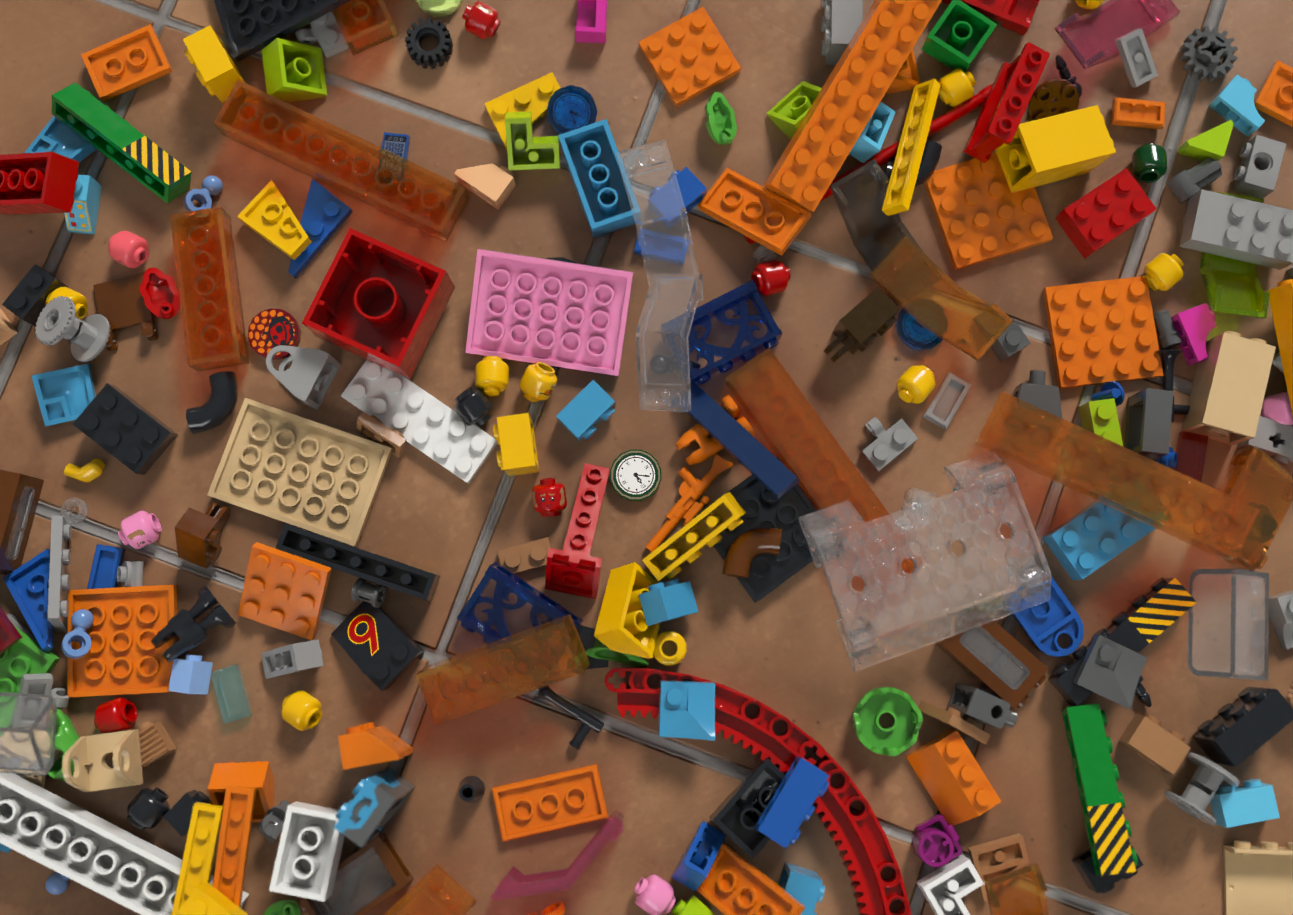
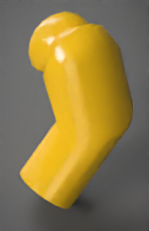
(87, 472)

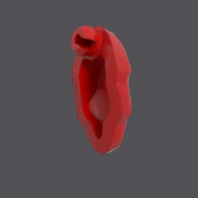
(160, 293)

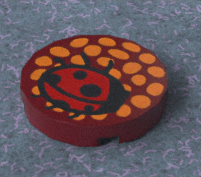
(273, 329)

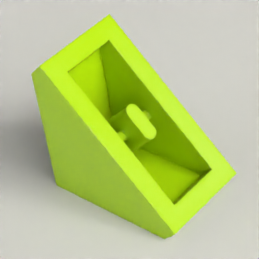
(1208, 144)

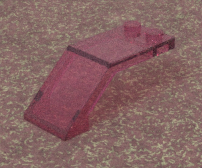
(1094, 34)
(518, 885)

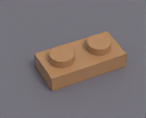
(377, 432)
(525, 556)

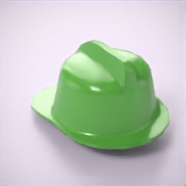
(600, 651)

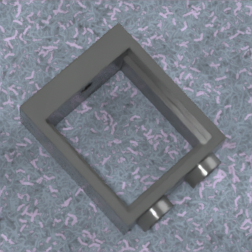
(1149, 423)

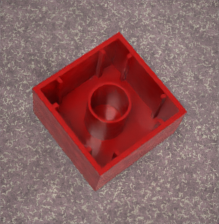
(379, 303)

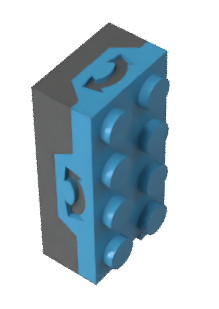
(373, 807)

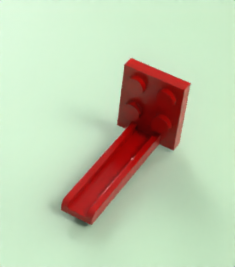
(573, 568)

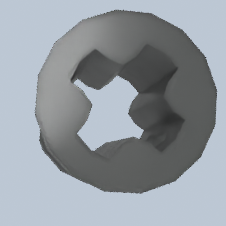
(368, 592)

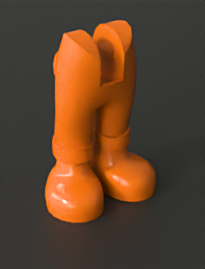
(710, 446)

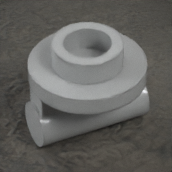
(130, 573)

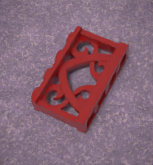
(1006, 102)

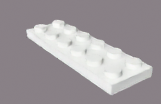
(420, 419)

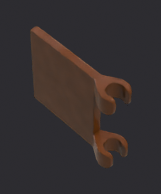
(124, 307)

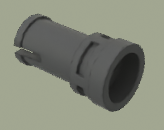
(1168, 335)

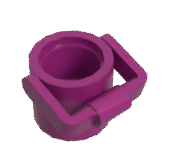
(935, 846)

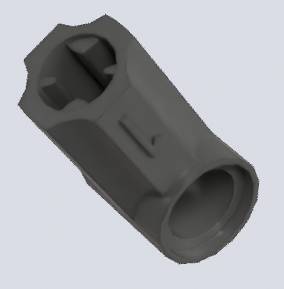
(1190, 182)

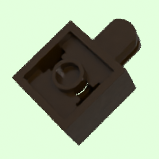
(862, 323)

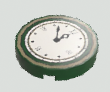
(635, 475)

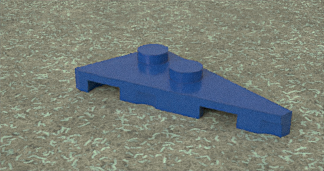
(320, 220)
(30, 590)

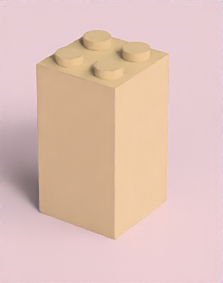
(1229, 388)

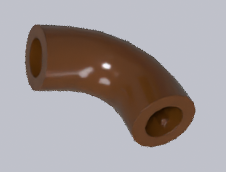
(748, 546)

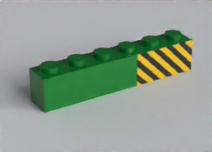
(121, 142)
(1098, 790)

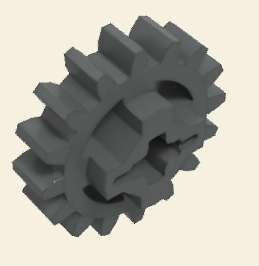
(1208, 53)

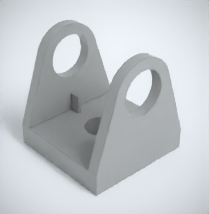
(309, 374)

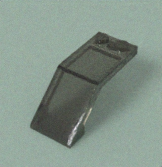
(861, 203)

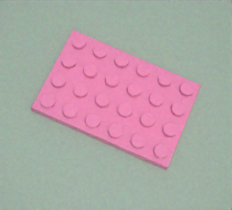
(548, 312)

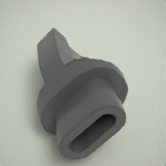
(273, 821)

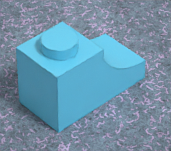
(1237, 103)

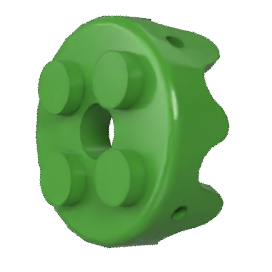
(905, 725)

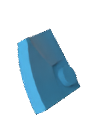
(62, 140)
(64, 393)
(687, 710)

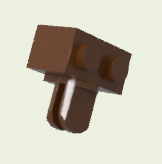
(200, 534)

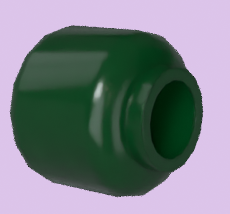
(1149, 162)

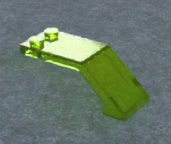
(1234, 284)

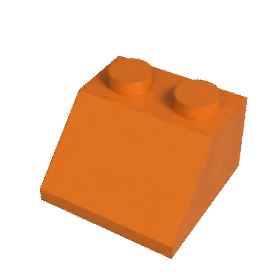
(244, 774)

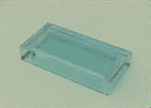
(231, 693)

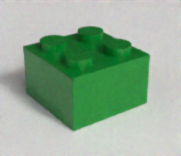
(958, 36)

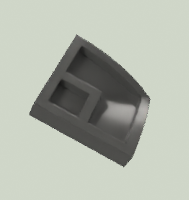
(1111, 670)

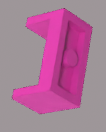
(591, 21)

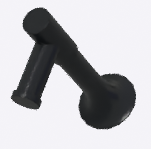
(1168, 358)
(588, 721)

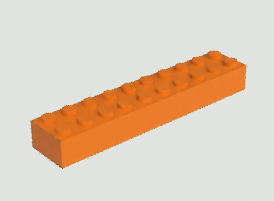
(849, 99)

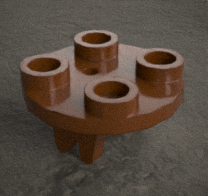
(1041, 102)

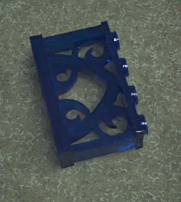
(737, 302)
(506, 584)

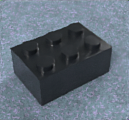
(125, 429)
(1244, 725)

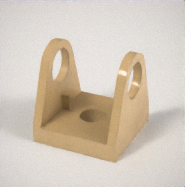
(90, 764)

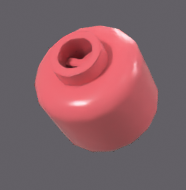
(128, 249)

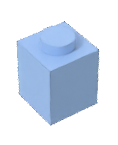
(190, 675)

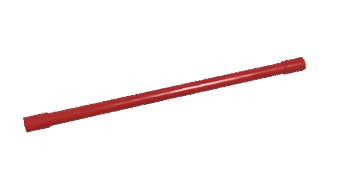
(936, 125)

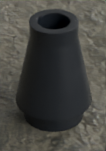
(476, 785)

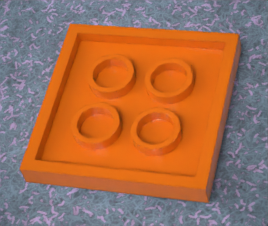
(689, 56)
(284, 591)

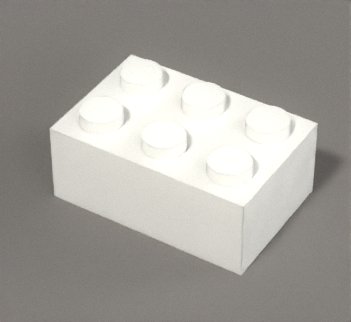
(308, 852)

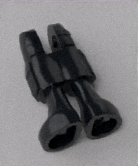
(187, 631)

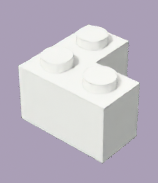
(948, 885)

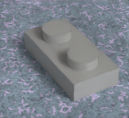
(1136, 57)

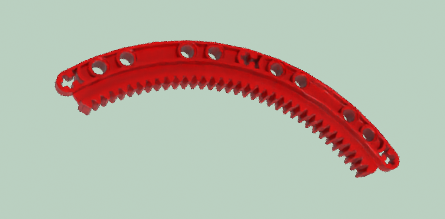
(857, 835)

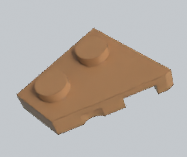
(954, 720)
(998, 858)

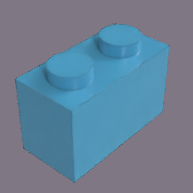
(587, 411)
(668, 601)

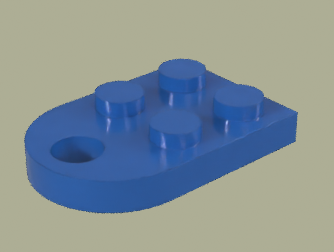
(1049, 620)

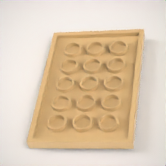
(300, 472)

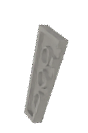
(58, 574)

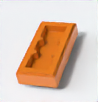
(1138, 113)

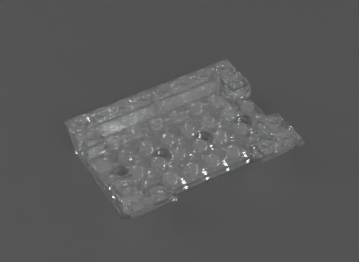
(944, 590)

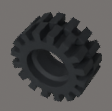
(424, 30)

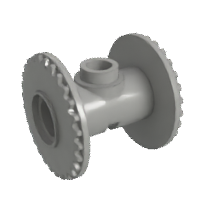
(59, 322)
(1201, 788)

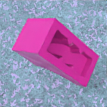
(1193, 329)

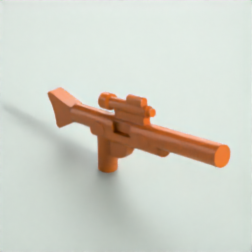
(687, 505)

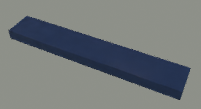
(740, 443)

